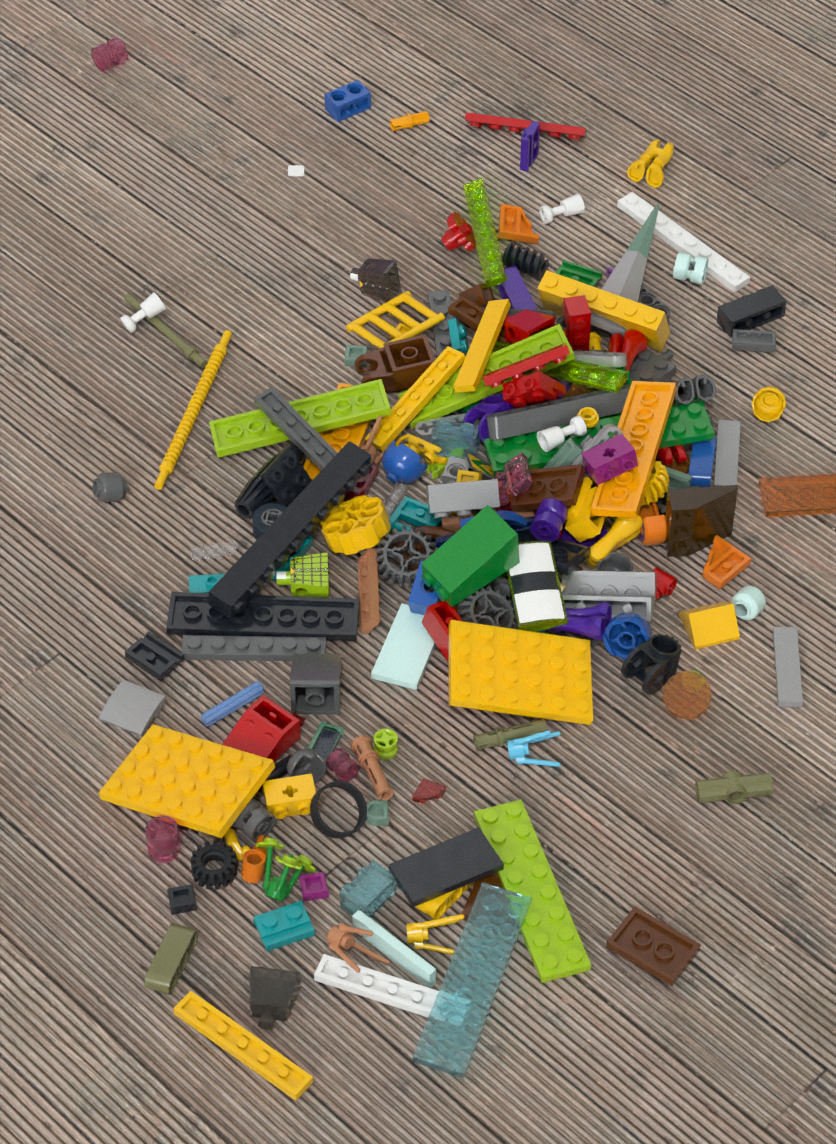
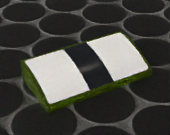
(537, 588)

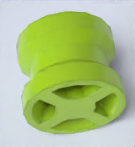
(390, 739)

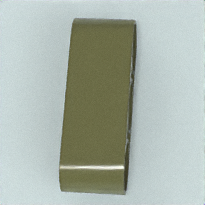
(171, 958)

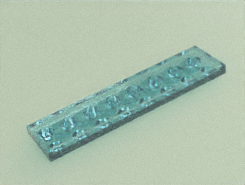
(472, 980)

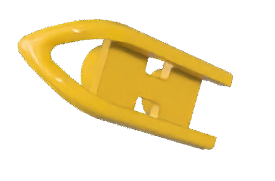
(427, 452)

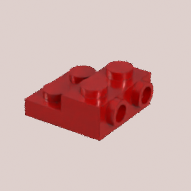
(532, 390)

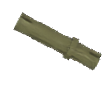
(499, 737)

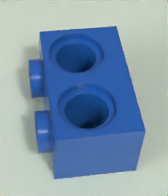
(347, 100)

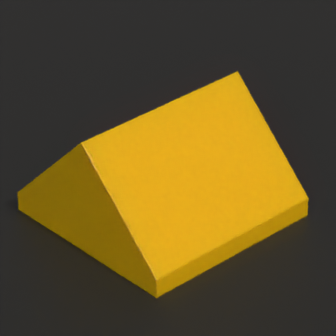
(710, 624)

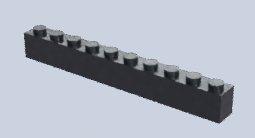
(289, 530)

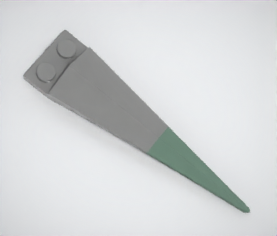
(629, 272)

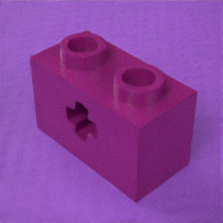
(609, 459)

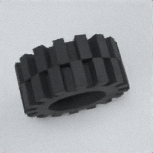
(211, 853)

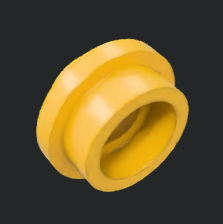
(589, 416)

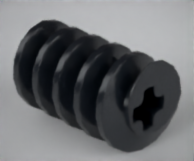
(525, 261)

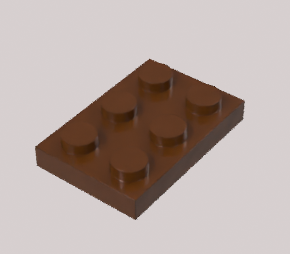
(555, 483)
(653, 946)

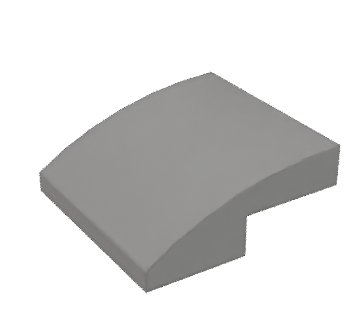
(132, 708)

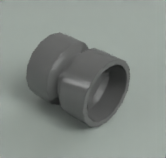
(255, 820)

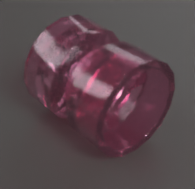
(107, 55)
(162, 839)

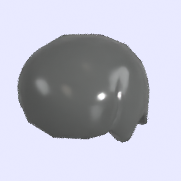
(615, 562)
(307, 762)

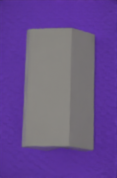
(623, 589)

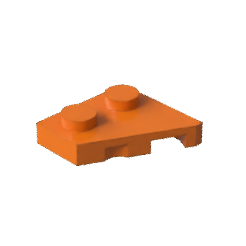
(515, 225)
(724, 563)

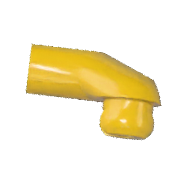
(232, 840)

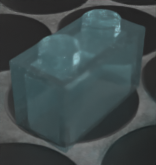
(454, 437)
(368, 890)

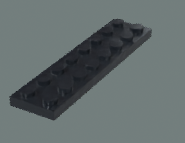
(266, 617)

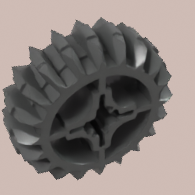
(388, 551)
(489, 609)

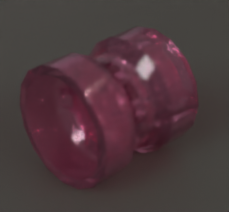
(344, 768)

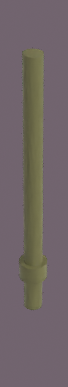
(188, 350)

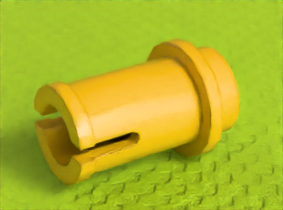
(594, 342)

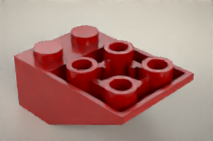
(264, 730)

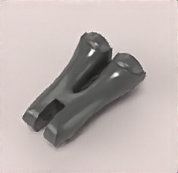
(699, 386)

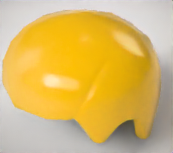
(768, 404)

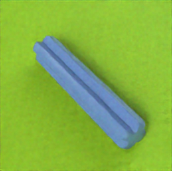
(232, 703)

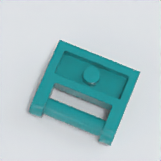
(413, 513)

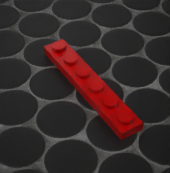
(516, 125)

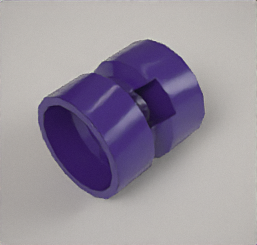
(549, 520)

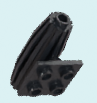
(277, 479)

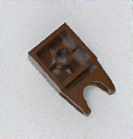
(397, 363)

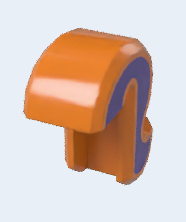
(654, 525)

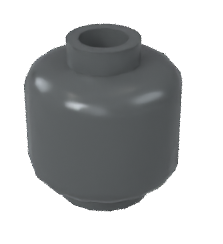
(109, 487)

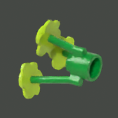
(278, 887)

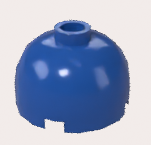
(402, 464)
(626, 633)

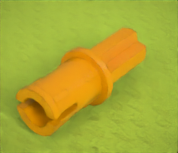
(409, 121)

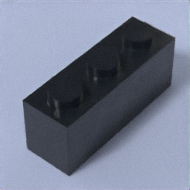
(751, 310)

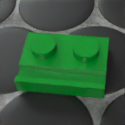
(580, 273)

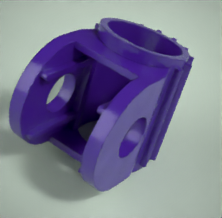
(489, 405)

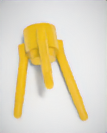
(419, 932)

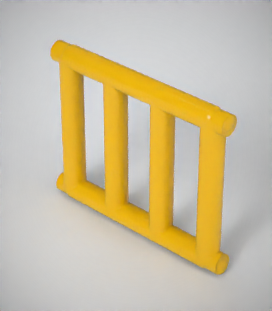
(390, 307)

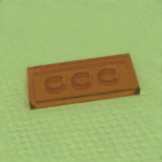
(798, 495)

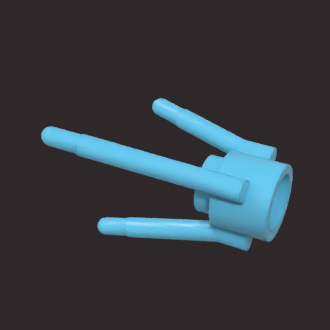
(519, 748)

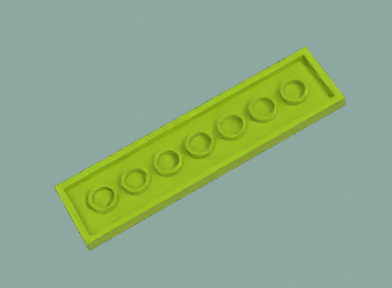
(448, 401)
(320, 411)
(548, 924)

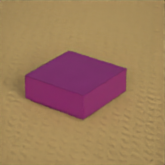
(313, 886)

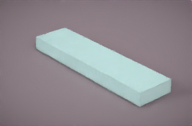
(396, 950)

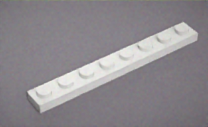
(684, 242)

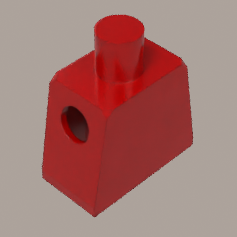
(526, 324)

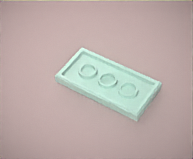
(404, 651)

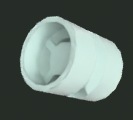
(683, 266)

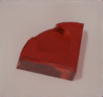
(427, 791)

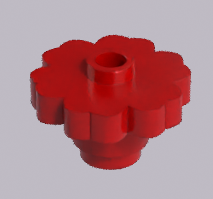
(458, 234)

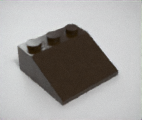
(697, 517)

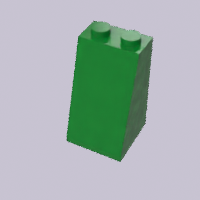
(472, 557)

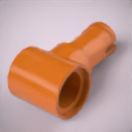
(254, 863)

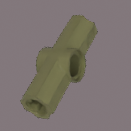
(734, 787)

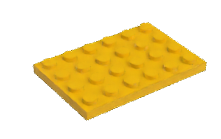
(520, 672)
(187, 780)

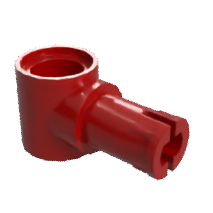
(664, 583)

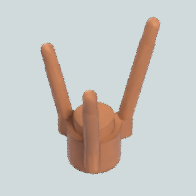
(370, 448)
(341, 938)

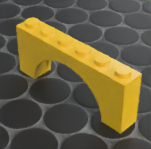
(618, 309)

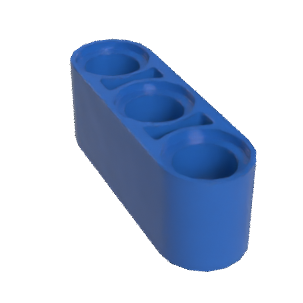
(702, 462)

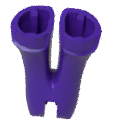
(587, 621)

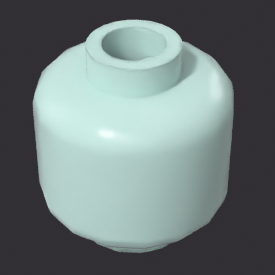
(748, 602)

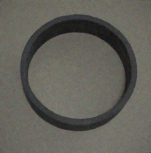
(355, 793)

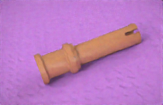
(369, 760)

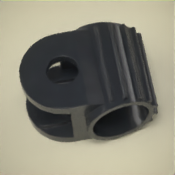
(658, 651)

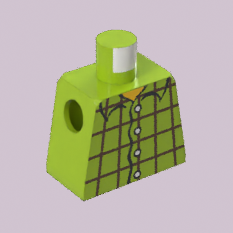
(307, 576)

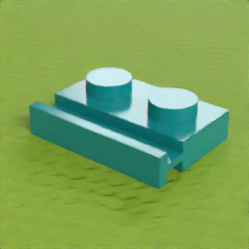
(458, 336)
(284, 926)

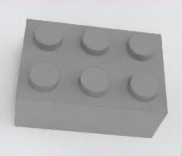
(462, 497)

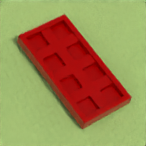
(534, 362)

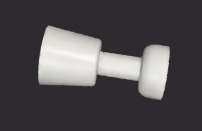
(568, 206)
(149, 308)
(554, 436)

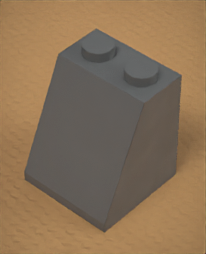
(315, 683)

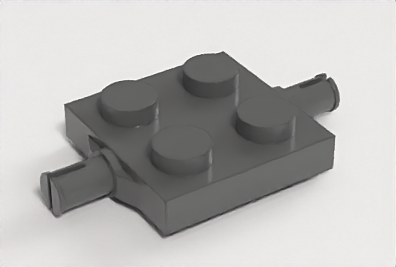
(651, 366)

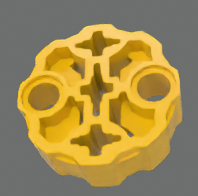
(356, 525)

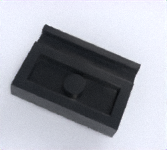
(154, 656)

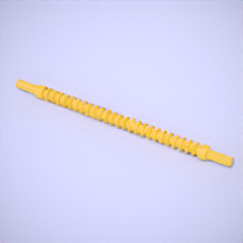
(191, 413)

